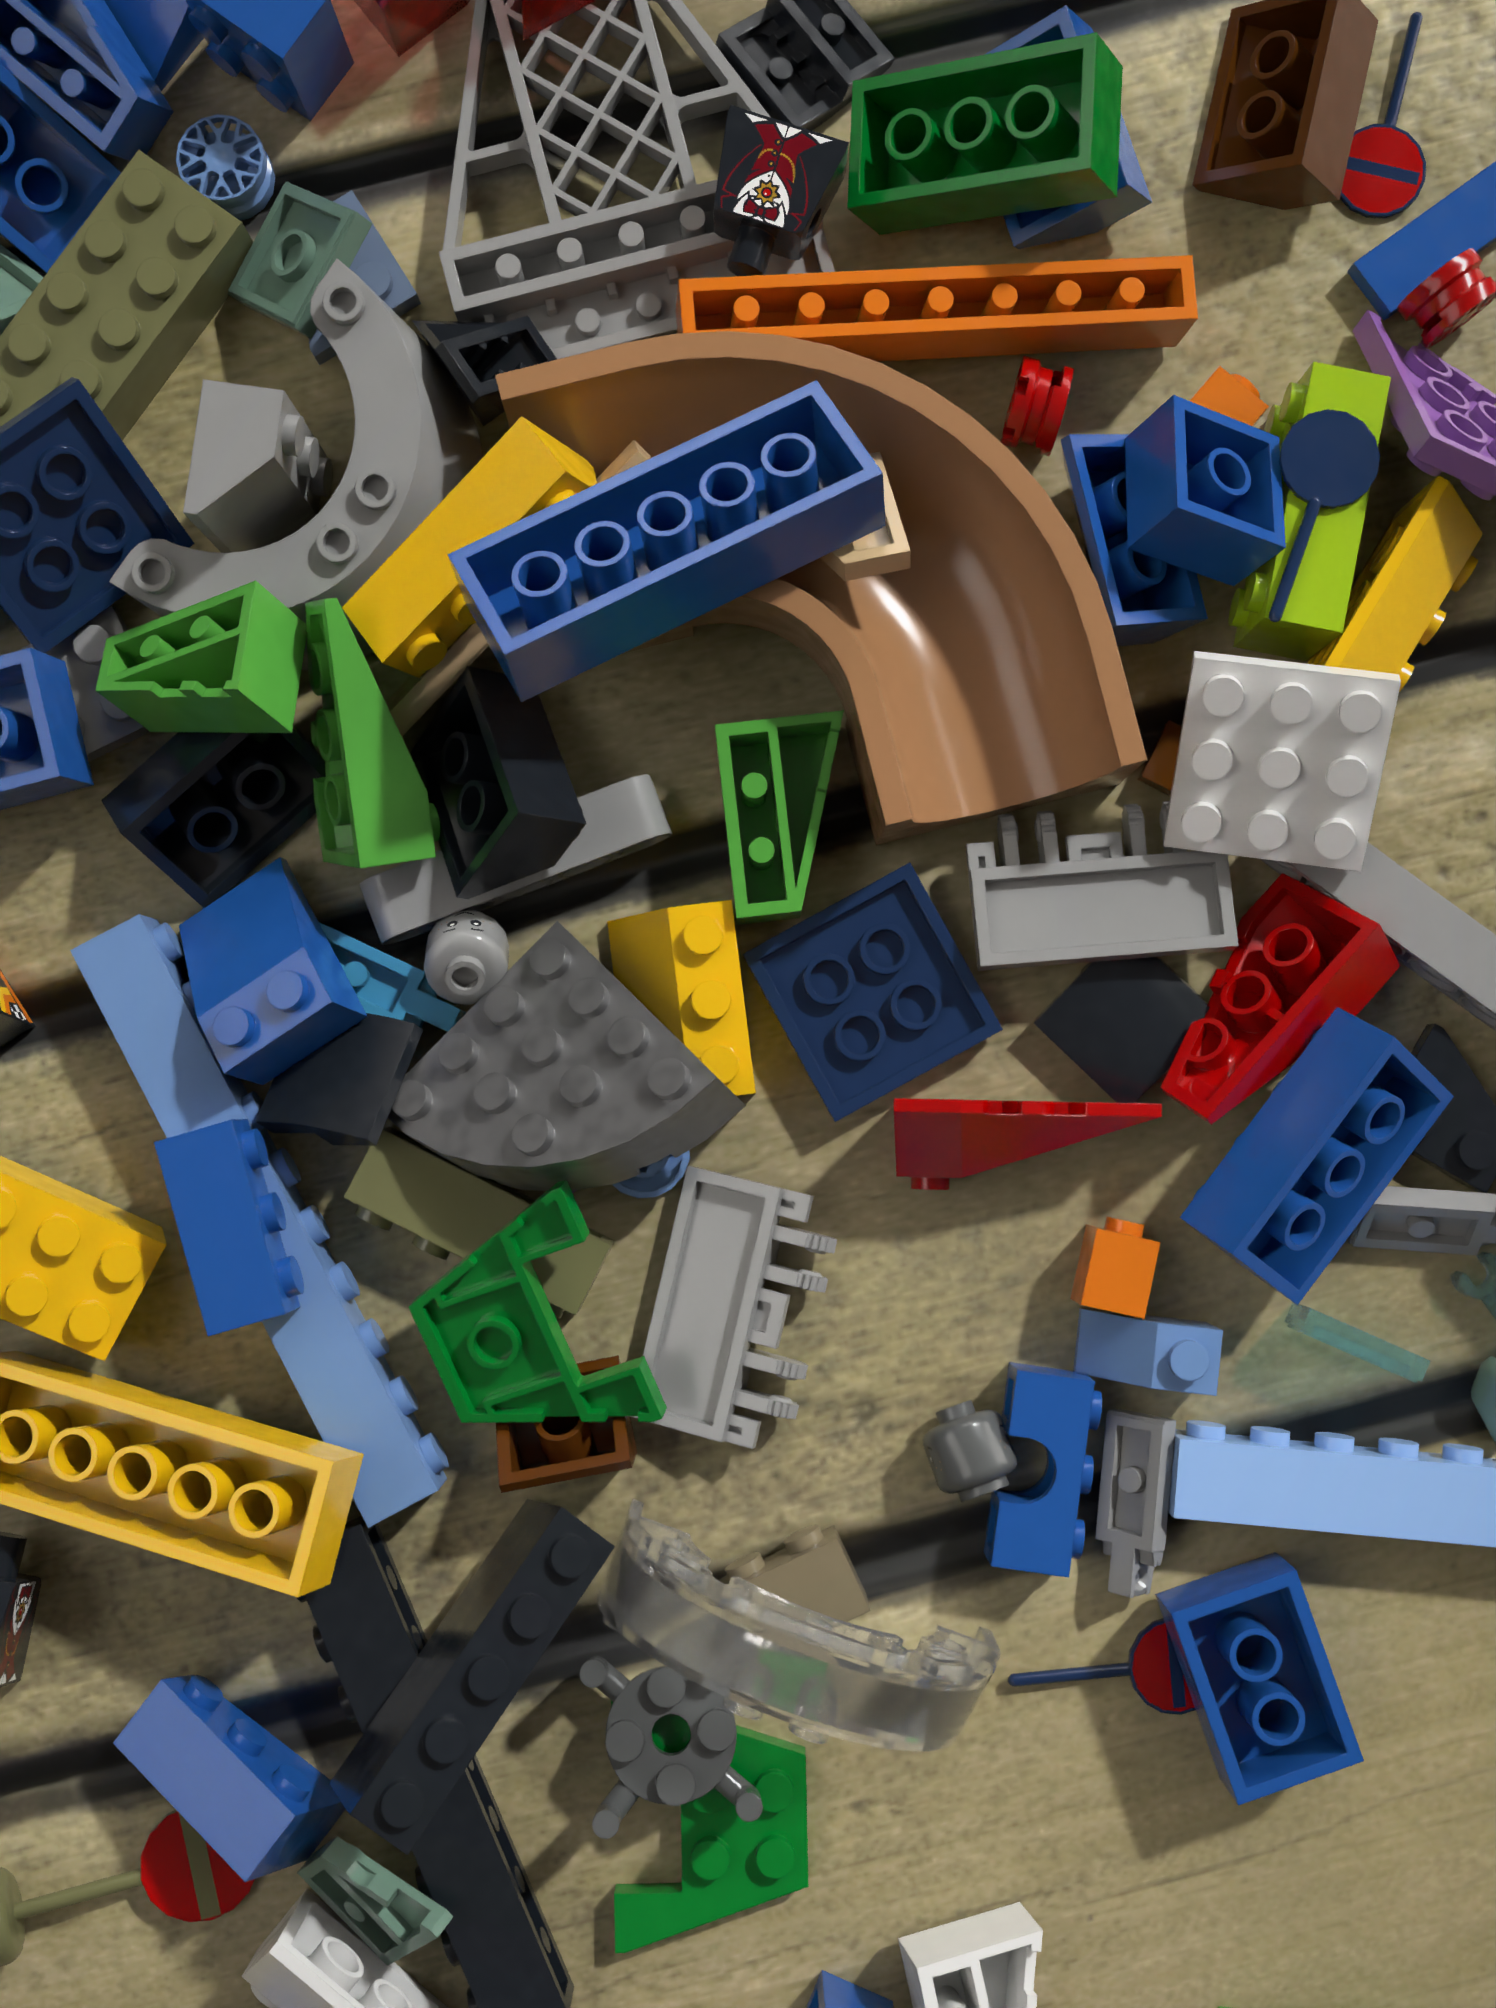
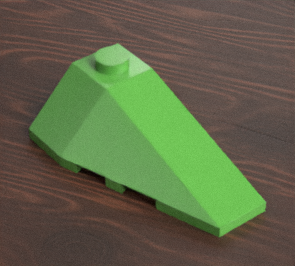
(372, 797)

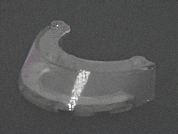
(785, 1657)

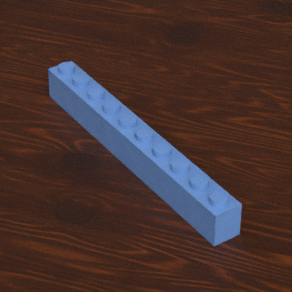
(326, 1342)

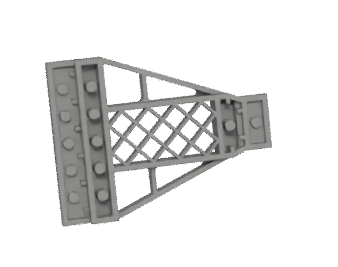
(610, 269)

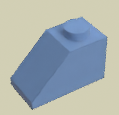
(1149, 1351)

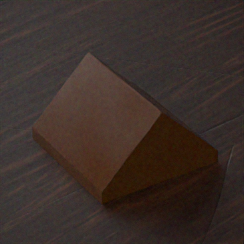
(564, 1446)

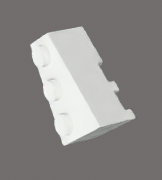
(975, 1961)

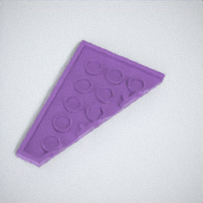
(1436, 408)

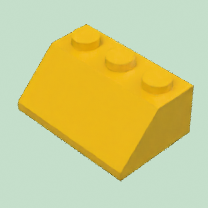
(689, 977)

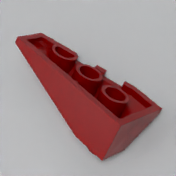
(1278, 988)
(972, 1136)

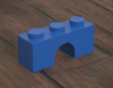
(1039, 1525)

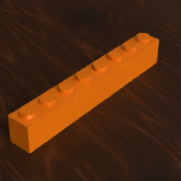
(957, 307)

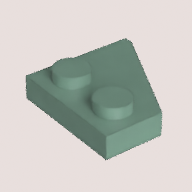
(374, 1901)

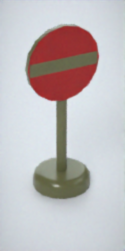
(176, 1870)

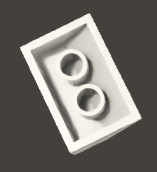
(323, 1963)

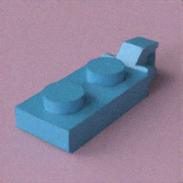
(390, 985)

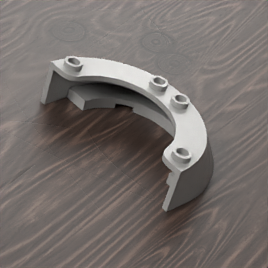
(405, 458)

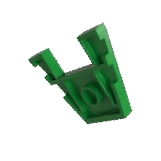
(502, 1341)
(724, 1858)

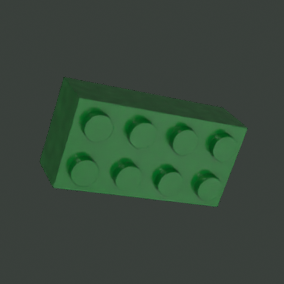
(986, 136)

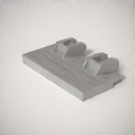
(1097, 899)
(717, 1304)

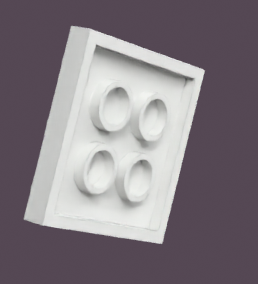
(1280, 760)

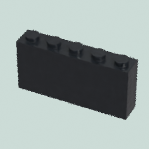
(469, 1672)

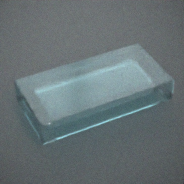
(1357, 1342)

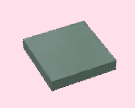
(294, 254)

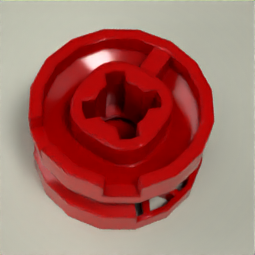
(1449, 298)
(1036, 406)

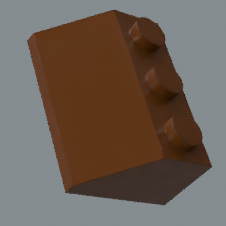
(1286, 102)

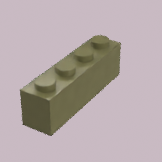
(459, 1212)

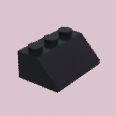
(496, 784)
(217, 804)

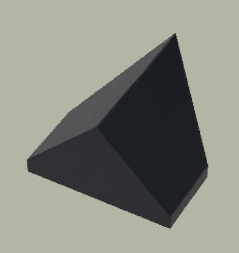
(481, 350)

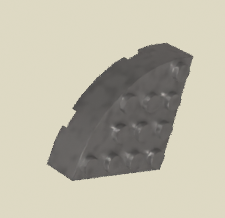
(560, 1079)

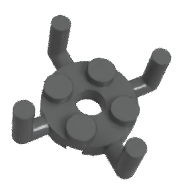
(661, 1775)

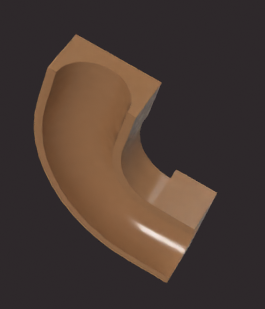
(962, 679)

